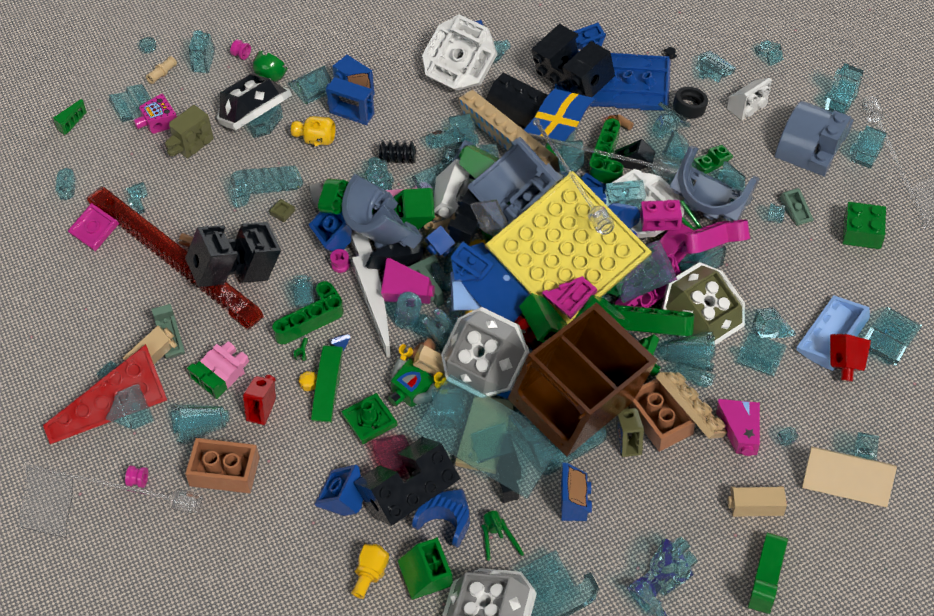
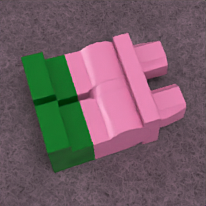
(218, 369)

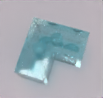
(844, 89)

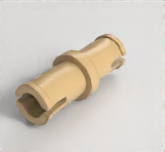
(161, 70)

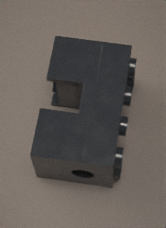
(574, 71)
(216, 257)
(394, 498)

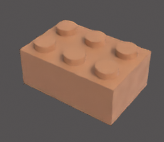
(662, 416)
(222, 465)

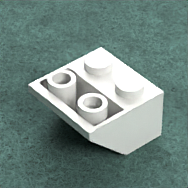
(750, 98)

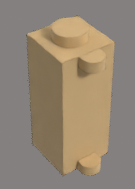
(158, 342)
(757, 501)

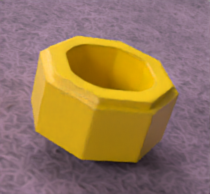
(308, 381)

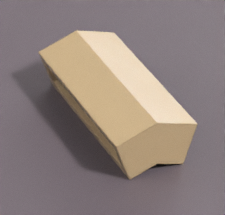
(429, 361)

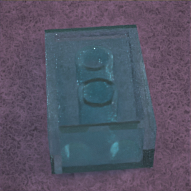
(892, 335)

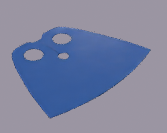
(496, 293)

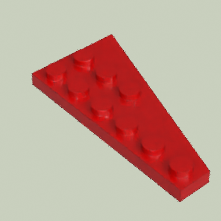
(93, 406)

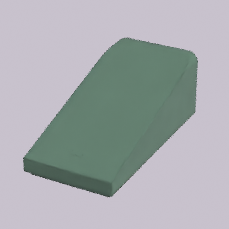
(796, 207)

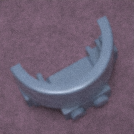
(806, 129)
(515, 178)
(385, 225)

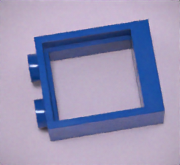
(354, 92)

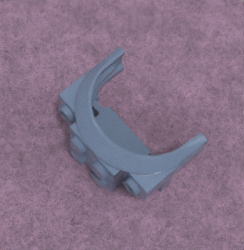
(709, 193)

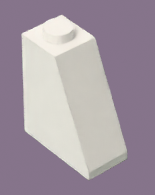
(447, 187)

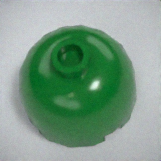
(269, 66)

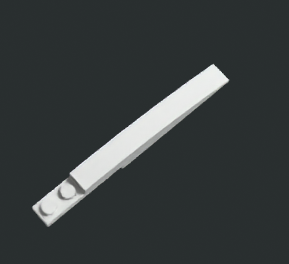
(370, 287)

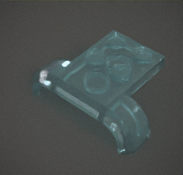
(555, 589)

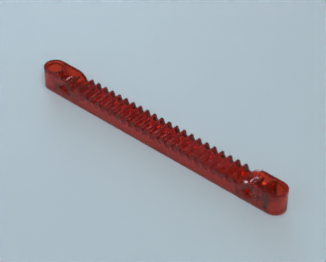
(239, 306)

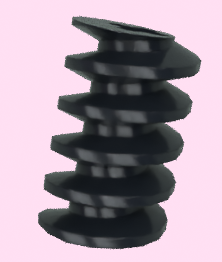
(398, 151)

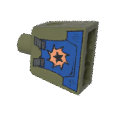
(629, 422)

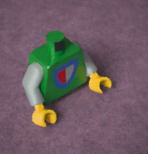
(411, 383)

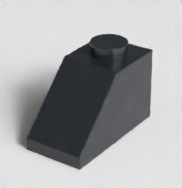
(637, 150)

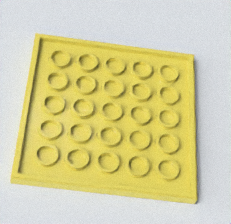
(558, 244)

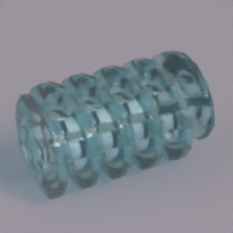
(407, 310)

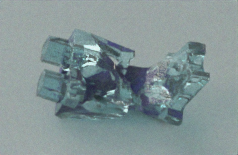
(666, 564)

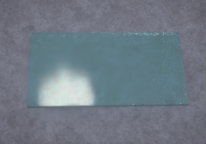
(487, 436)

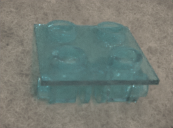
(761, 354)

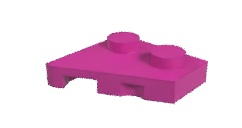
(570, 296)

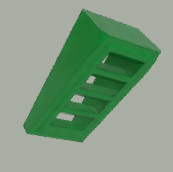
(70, 117)

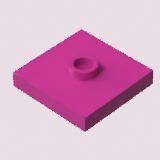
(93, 227)

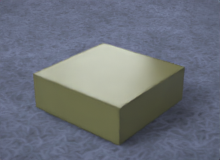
(282, 210)

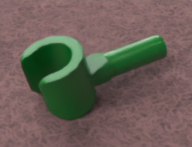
(301, 350)

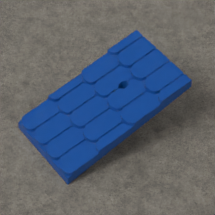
(638, 83)

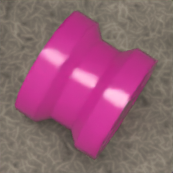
(240, 49)
(340, 260)
(136, 476)

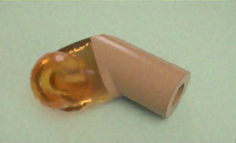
(623, 121)

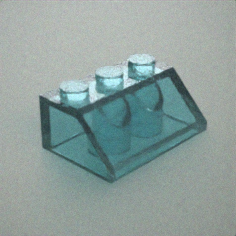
(648, 275)

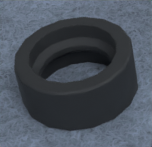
(688, 110)

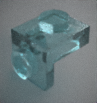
(771, 51)
(135, 194)
(443, 281)

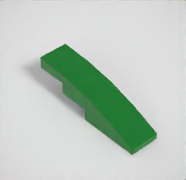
(327, 384)

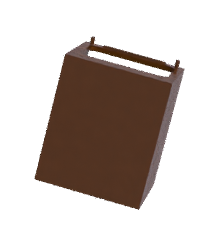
(581, 378)

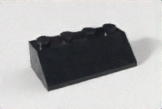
(515, 99)

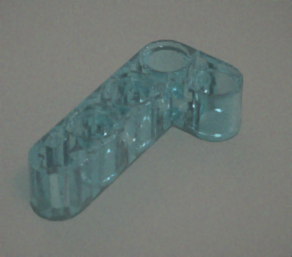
(262, 180)

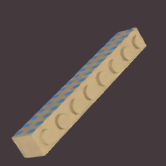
(501, 127)

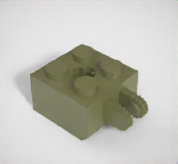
(189, 132)

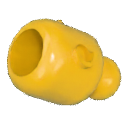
(315, 130)

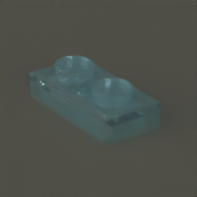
(702, 377)

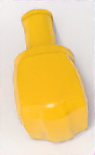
(370, 568)

